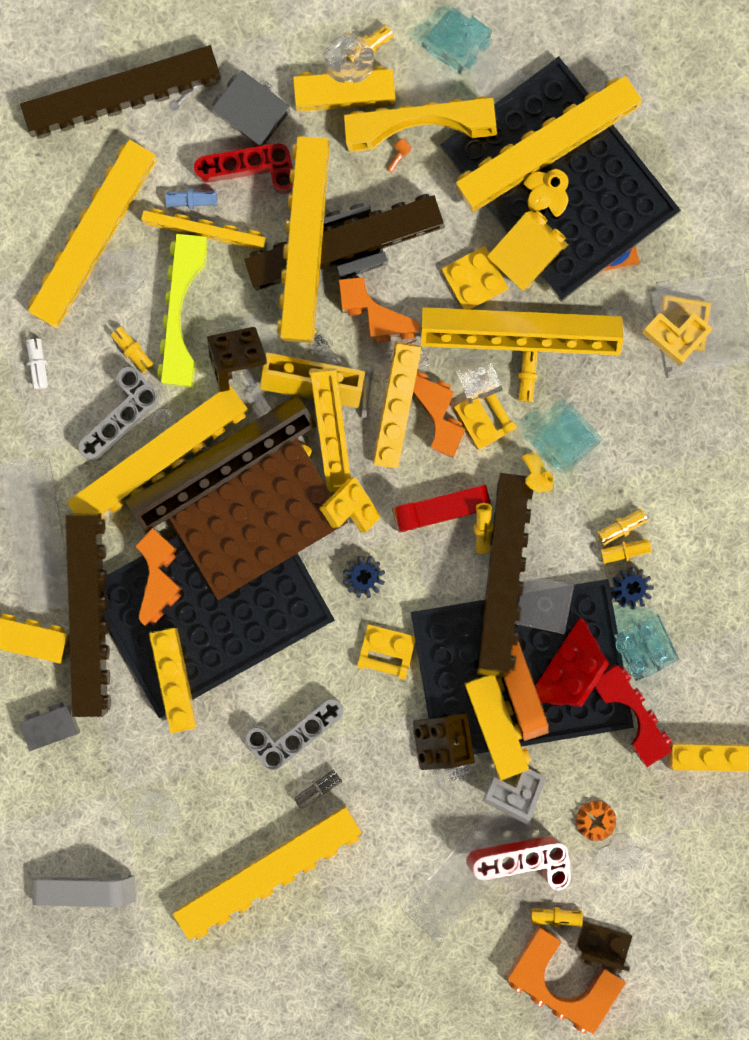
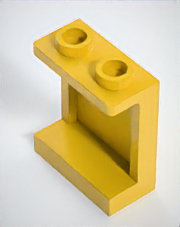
(527, 249)

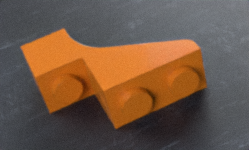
(382, 321)
(435, 400)
(160, 587)

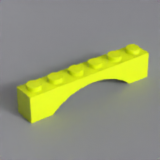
(189, 260)

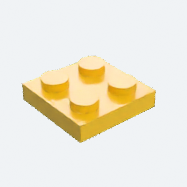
(474, 279)

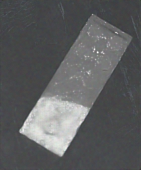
(36, 533)
(453, 886)

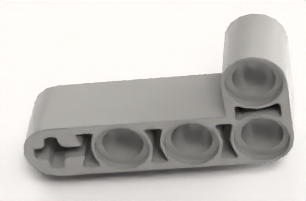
(115, 417)
(298, 730)
(83, 891)

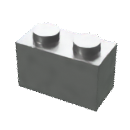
(49, 727)

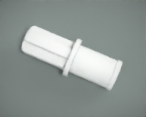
(37, 363)

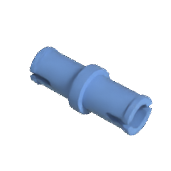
(191, 198)

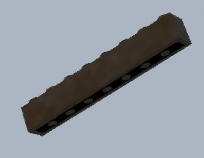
(120, 91)
(354, 238)
(221, 463)
(504, 576)
(87, 614)

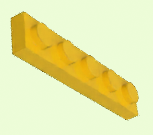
(204, 228)
(396, 404)
(331, 427)

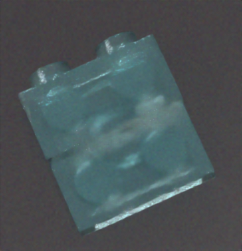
(458, 40)
(567, 438)
(646, 648)

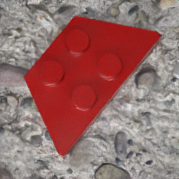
(573, 669)

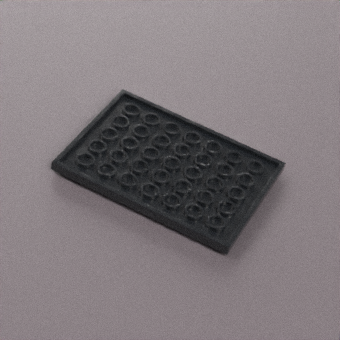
(609, 187)
(214, 634)
(449, 657)

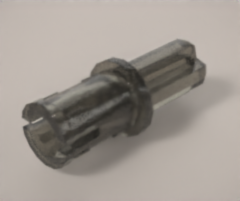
(318, 789)

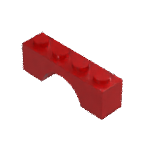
(649, 741)

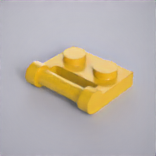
(479, 424)
(390, 644)

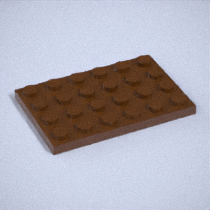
(256, 519)

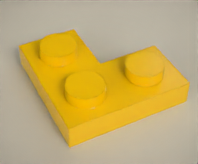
(677, 342)
(353, 502)

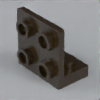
(234, 352)
(443, 742)
(603, 946)

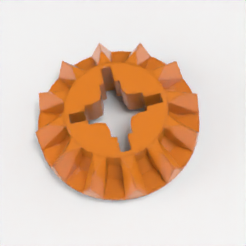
(584, 822)

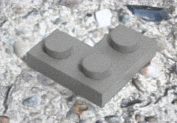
(516, 800)

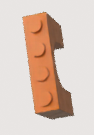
(585, 1009)

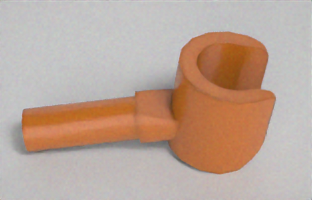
(403, 148)

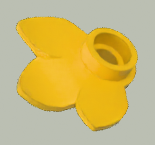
(546, 195)
(539, 479)

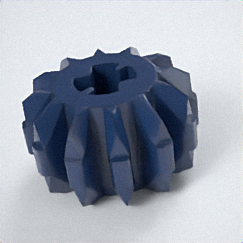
(630, 579)
(371, 581)

